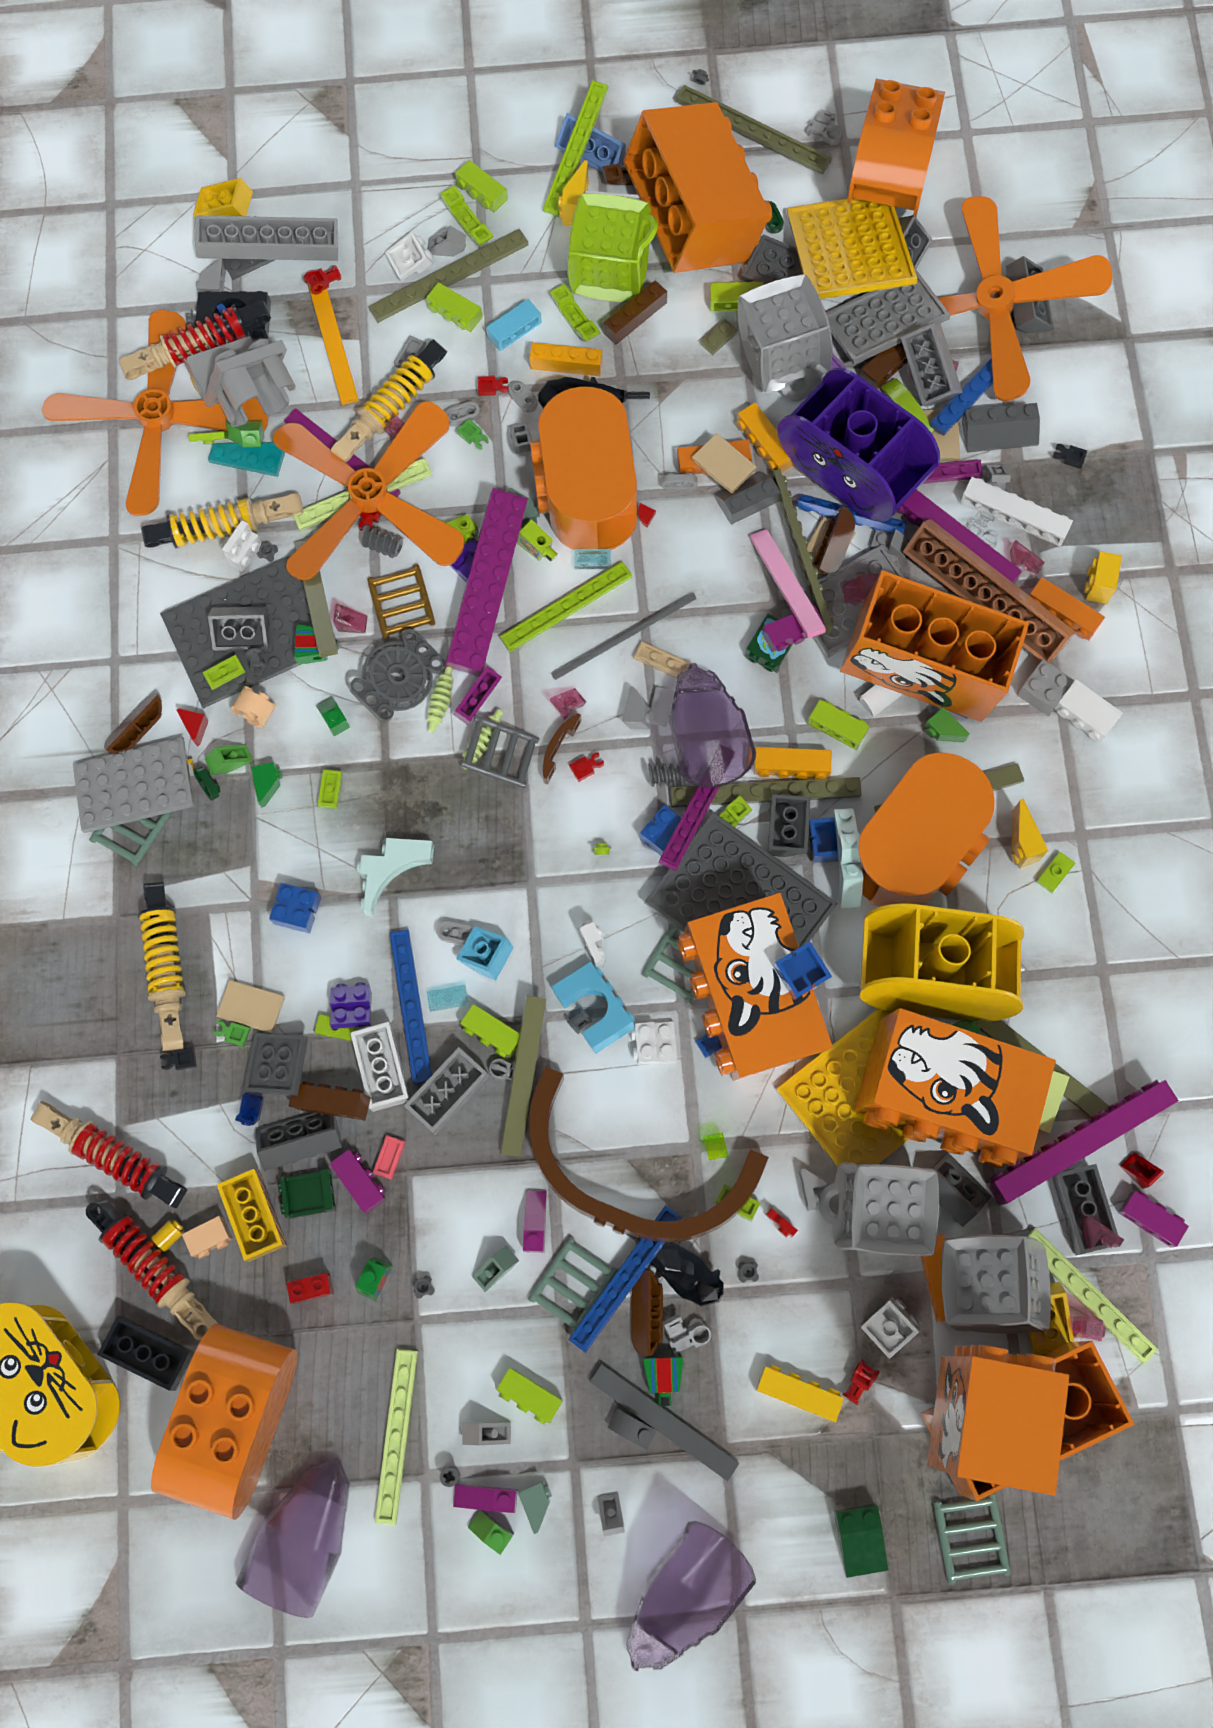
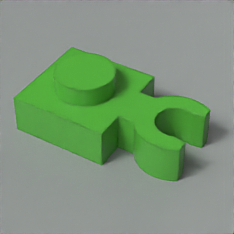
(471, 432)
(235, 1033)

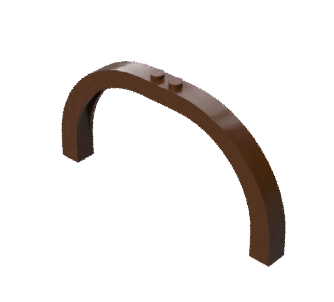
(620, 1220)

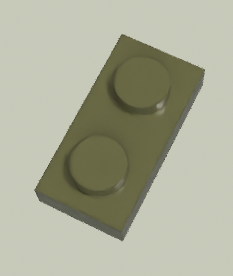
(718, 337)

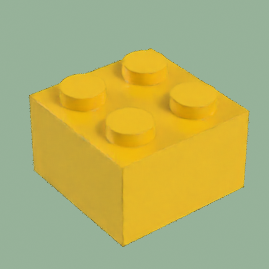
(1103, 577)

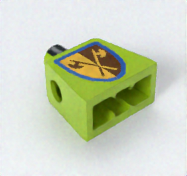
(536, 542)

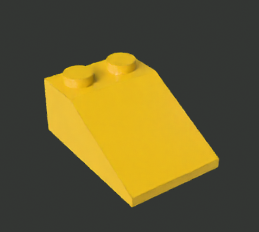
(571, 192)
(224, 199)
(1026, 840)
(1060, 1323)

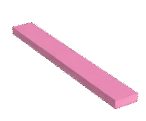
(787, 584)

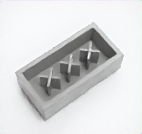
(931, 365)
(447, 1091)

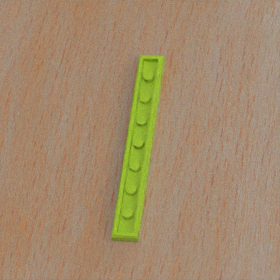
(576, 144)
(565, 606)

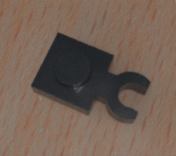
(1073, 456)
(182, 1059)

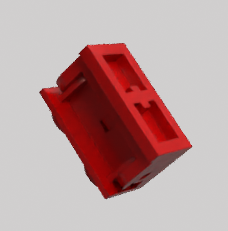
(310, 1288)

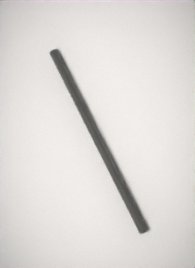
(622, 637)

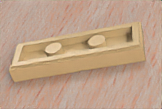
(660, 659)

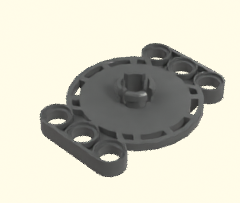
(397, 659)

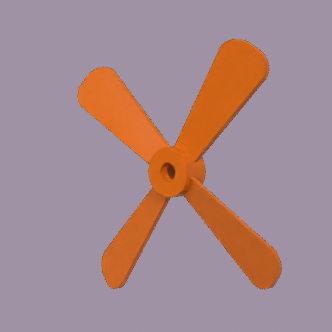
(1077, 279)
(154, 413)
(432, 536)

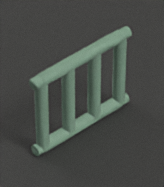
(145, 843)
(658, 955)
(548, 1280)
(949, 1553)

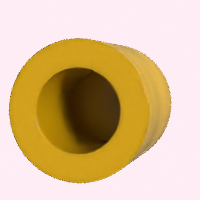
(167, 1235)

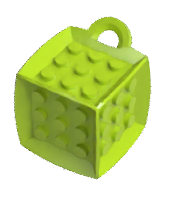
(610, 246)

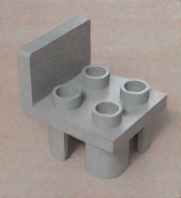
(242, 372)

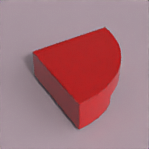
(646, 514)

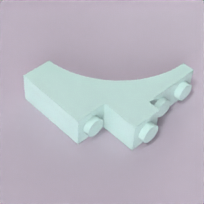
(848, 857)
(381, 870)

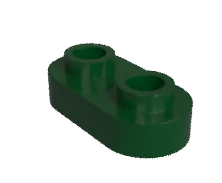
(776, 220)
(204, 779)

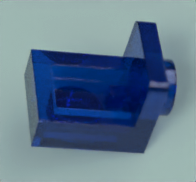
(250, 1109)

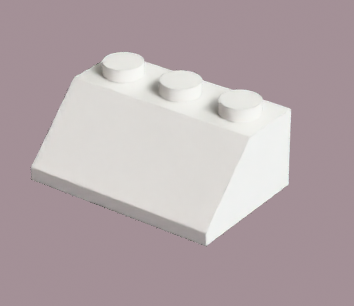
(1088, 711)

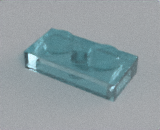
(592, 558)
(447, 998)

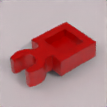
(489, 385)
(368, 519)
(583, 768)
(785, 1227)

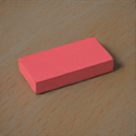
(389, 1157)

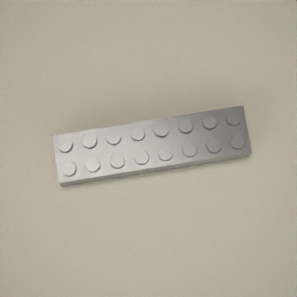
(266, 238)

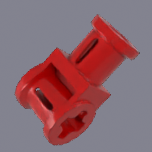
(321, 279)
(860, 1381)

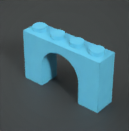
(589, 981)

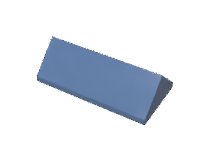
(601, 147)

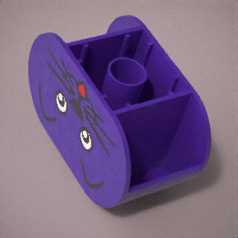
(859, 445)

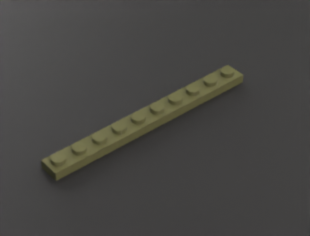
(761, 133)
(448, 275)
(800, 544)
(762, 791)

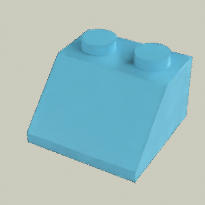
(485, 952)

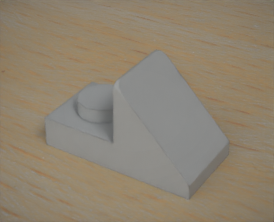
(997, 475)
(893, 544)
(810, 1182)
(611, 1515)

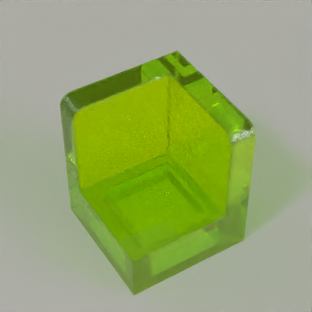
(715, 1146)

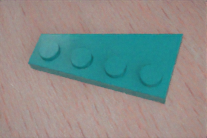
(261, 459)

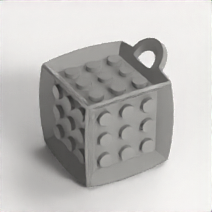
(785, 335)
(884, 1209)
(996, 1284)

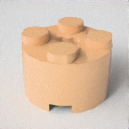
(253, 707)

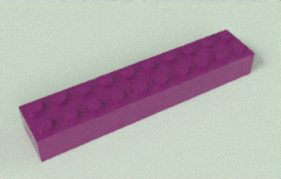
(486, 582)
(1082, 1142)

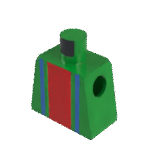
(306, 647)
(373, 1278)
(664, 1377)

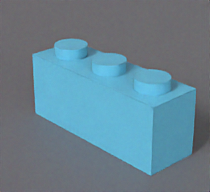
(513, 324)

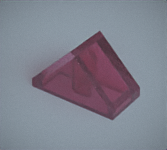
(349, 620)

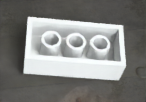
(380, 1066)

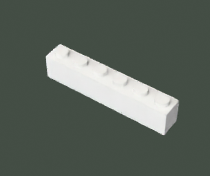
(1016, 511)

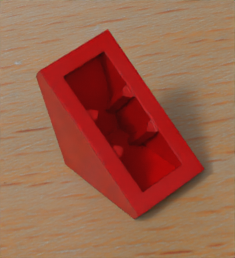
(194, 723)
(1141, 1170)

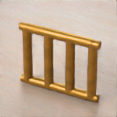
(377, 599)

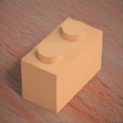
(207, 1237)

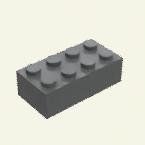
(1083, 1195)

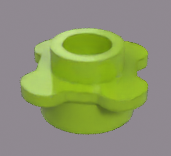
(601, 849)

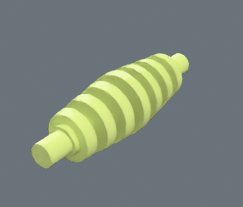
(440, 699)
(484, 738)

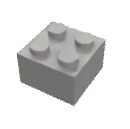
(1045, 687)

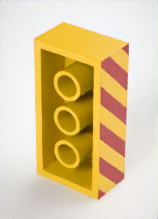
(251, 1215)

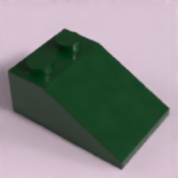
(861, 1540)

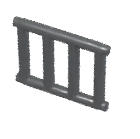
(485, 769)

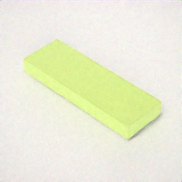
(1053, 1100)

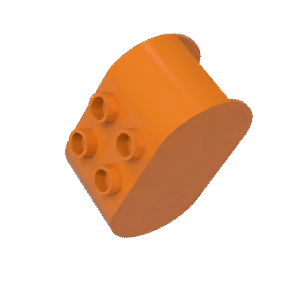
(896, 144)
(586, 469)
(926, 831)
(224, 1421)

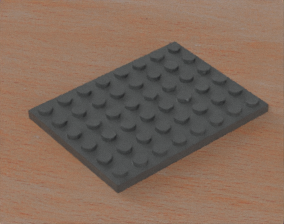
(263, 588)
(732, 870)

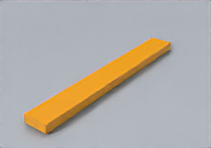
(334, 347)

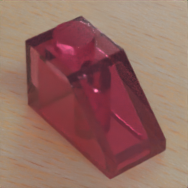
(858, 588)
(1088, 1328)

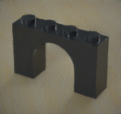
(208, 302)

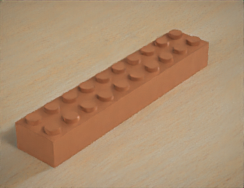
(982, 584)

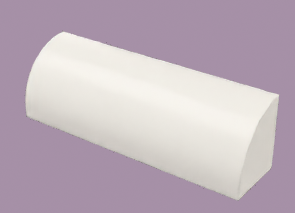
(878, 699)

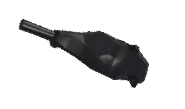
(557, 386)
(690, 1269)

